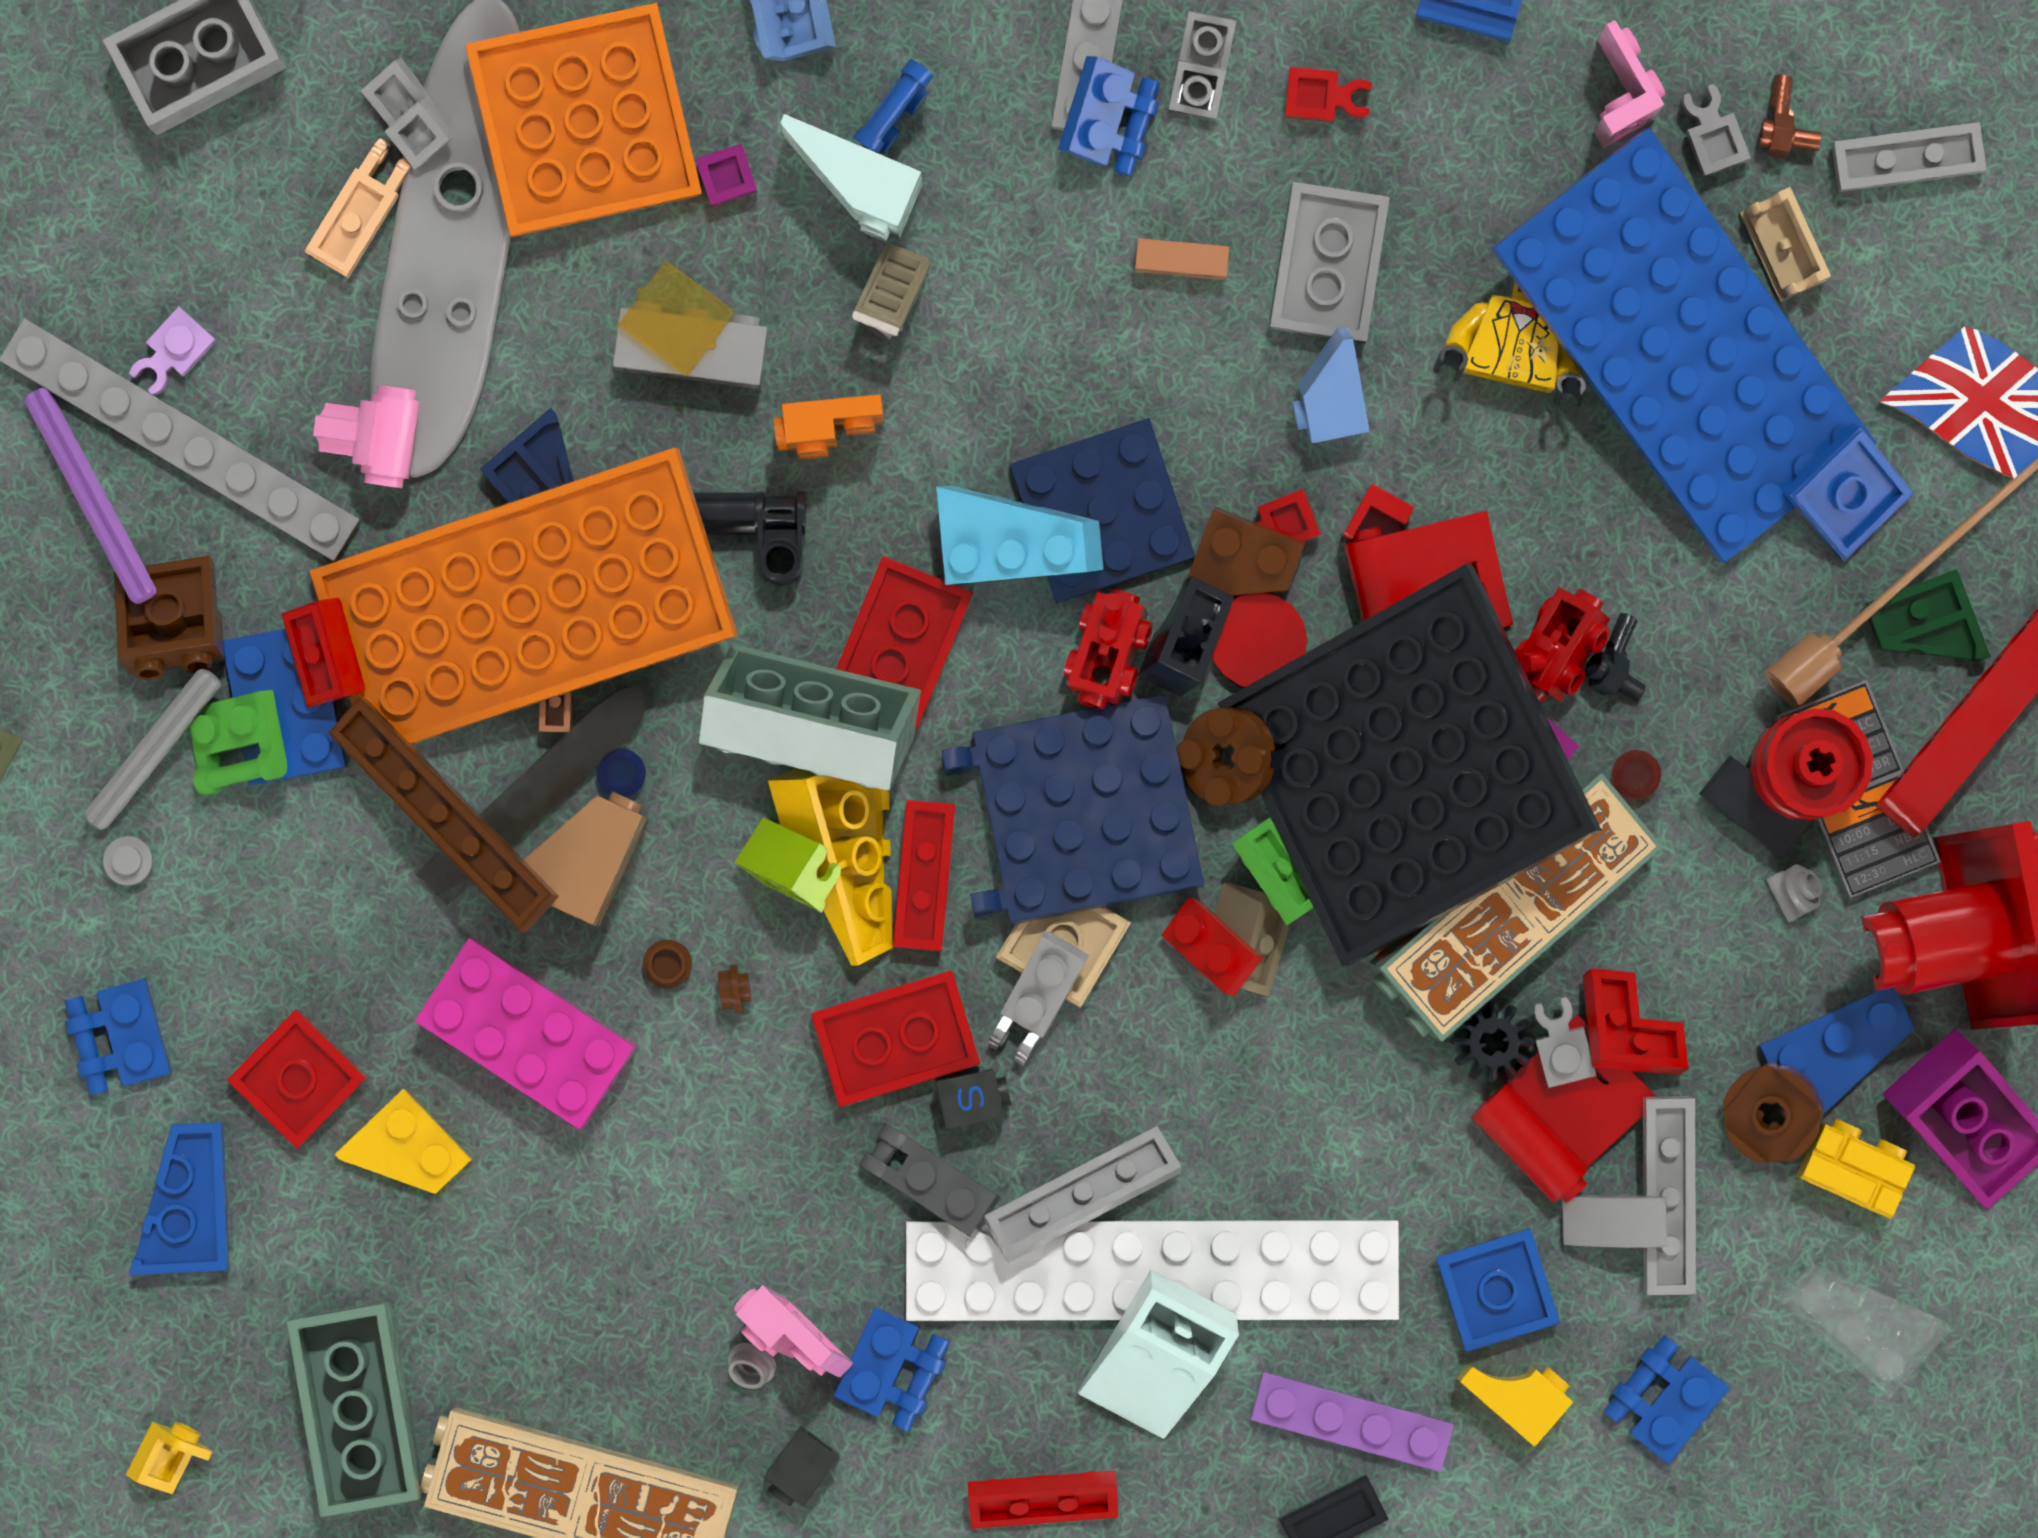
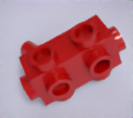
(1112, 633)
(1553, 654)

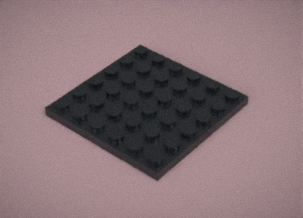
(1413, 766)

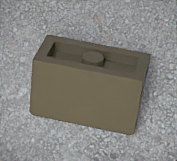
(1259, 925)

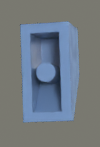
(1332, 393)

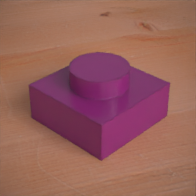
(726, 175)

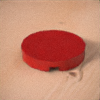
(1258, 638)

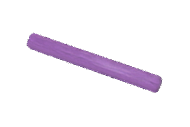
(90, 495)

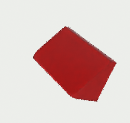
(323, 652)

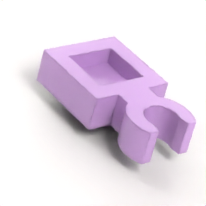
(178, 345)

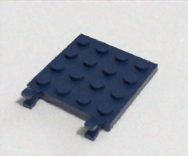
(1083, 810)

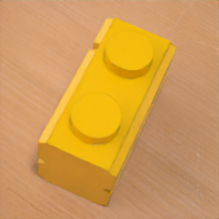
(1856, 1169)

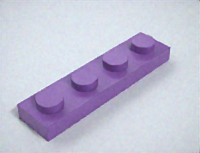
(1351, 1421)

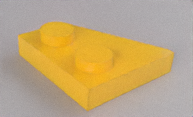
(406, 1146)

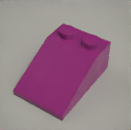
(1968, 1118)

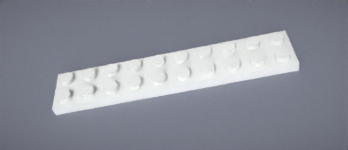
(1097, 1268)

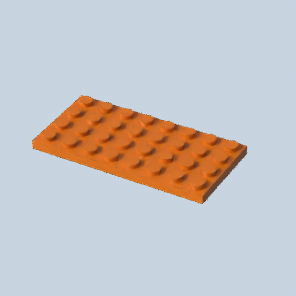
(532, 598)

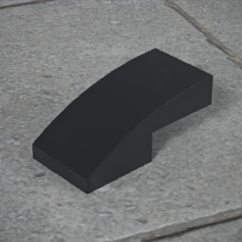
(1735, 796)

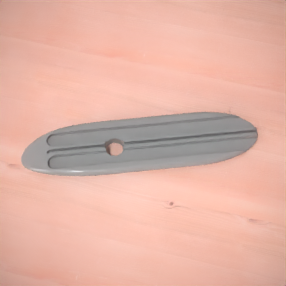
(445, 259)

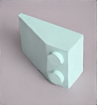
(866, 183)

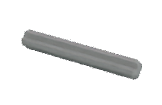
(152, 748)

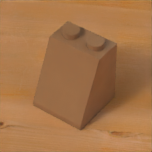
(590, 856)

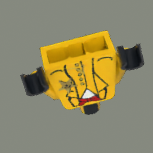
(1511, 346)

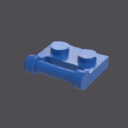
(904, 97)

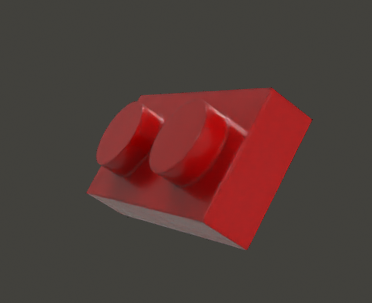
(1212, 946)

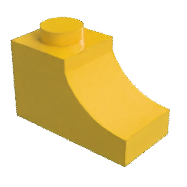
(1525, 1402)

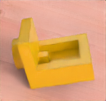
(166, 1455)

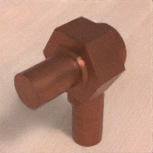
(1779, 133)

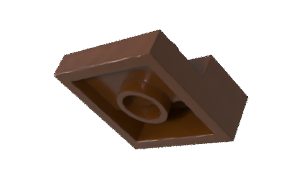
(175, 625)

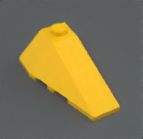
(851, 827)

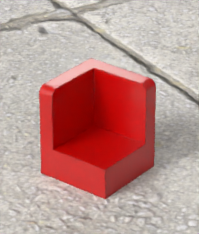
(1378, 509)

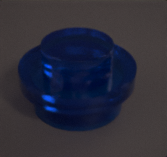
(621, 772)

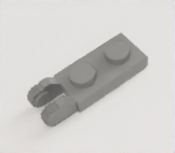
(1039, 993)

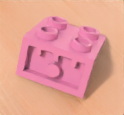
(1643, 88)

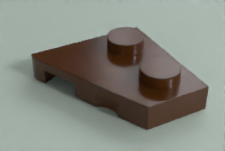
(1245, 556)

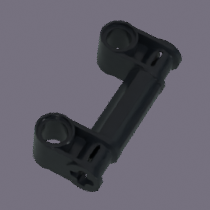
(750, 515)

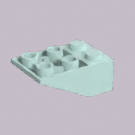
(1160, 1355)

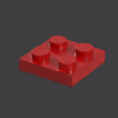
(297, 1078)

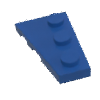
(1843, 1043)
(188, 1207)

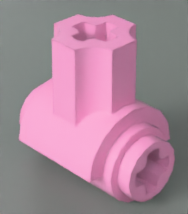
(375, 434)

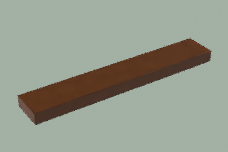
(443, 815)

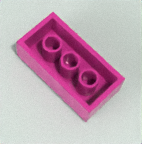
(526, 1033)

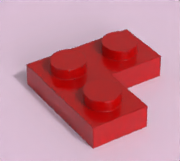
(1618, 1033)

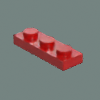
(924, 875)
(1043, 1499)

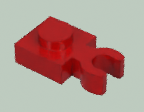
(1315, 95)
(1291, 516)

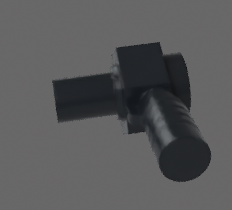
(1610, 670)

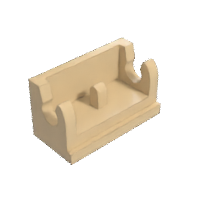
(1785, 244)

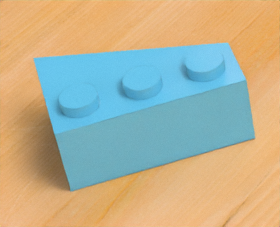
(1007, 539)

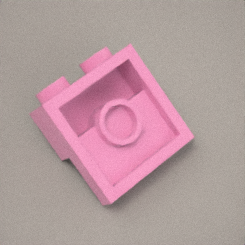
(780, 1327)

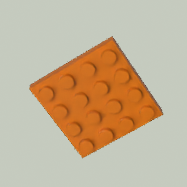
(583, 120)

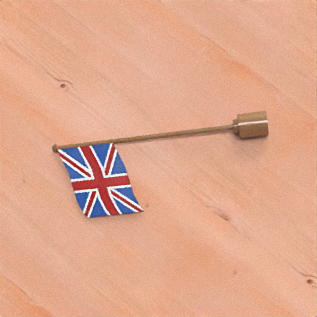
(1983, 406)

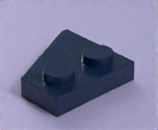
(531, 461)

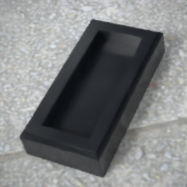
(1338, 1513)

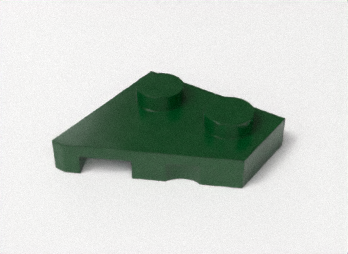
(1930, 621)

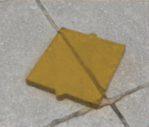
(676, 318)

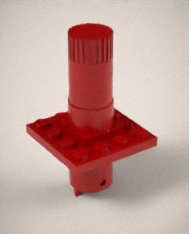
(1972, 930)

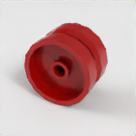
(1840, 760)

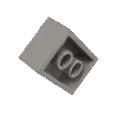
(192, 58)

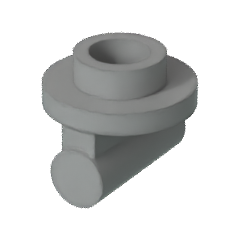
(1796, 891)

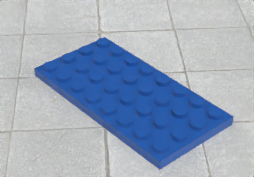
(1678, 341)

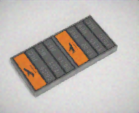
(1862, 840)

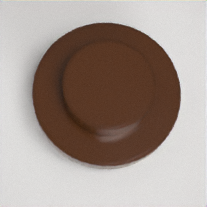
(667, 964)
(734, 988)

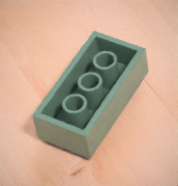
(809, 717)
(355, 1408)

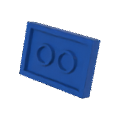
(267, 663)

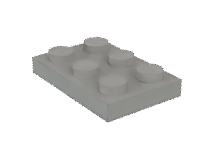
(1329, 261)

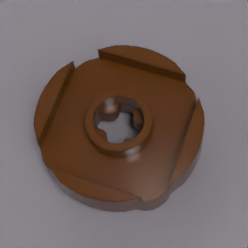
(1201, 755)
(1801, 1110)

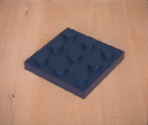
(1125, 488)

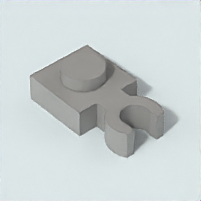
(1716, 140)
(1565, 1050)

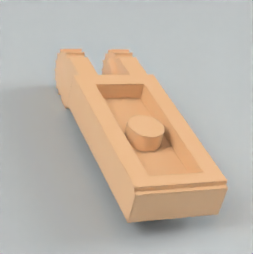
(357, 213)

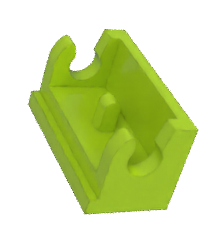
(788, 864)

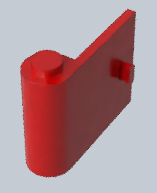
(1405, 561)
(1564, 1127)

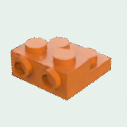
(812, 425)

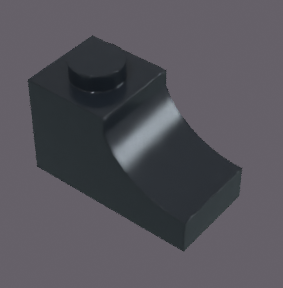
(1186, 638)

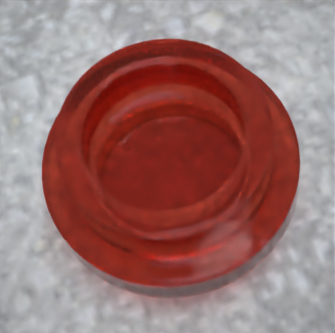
(1636, 774)

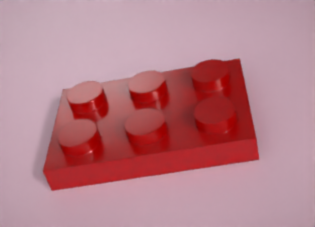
(905, 629)
(895, 1038)

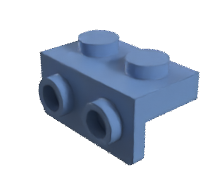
(791, 28)

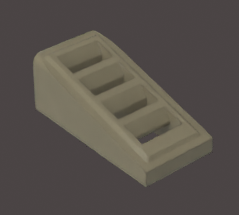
(894, 286)

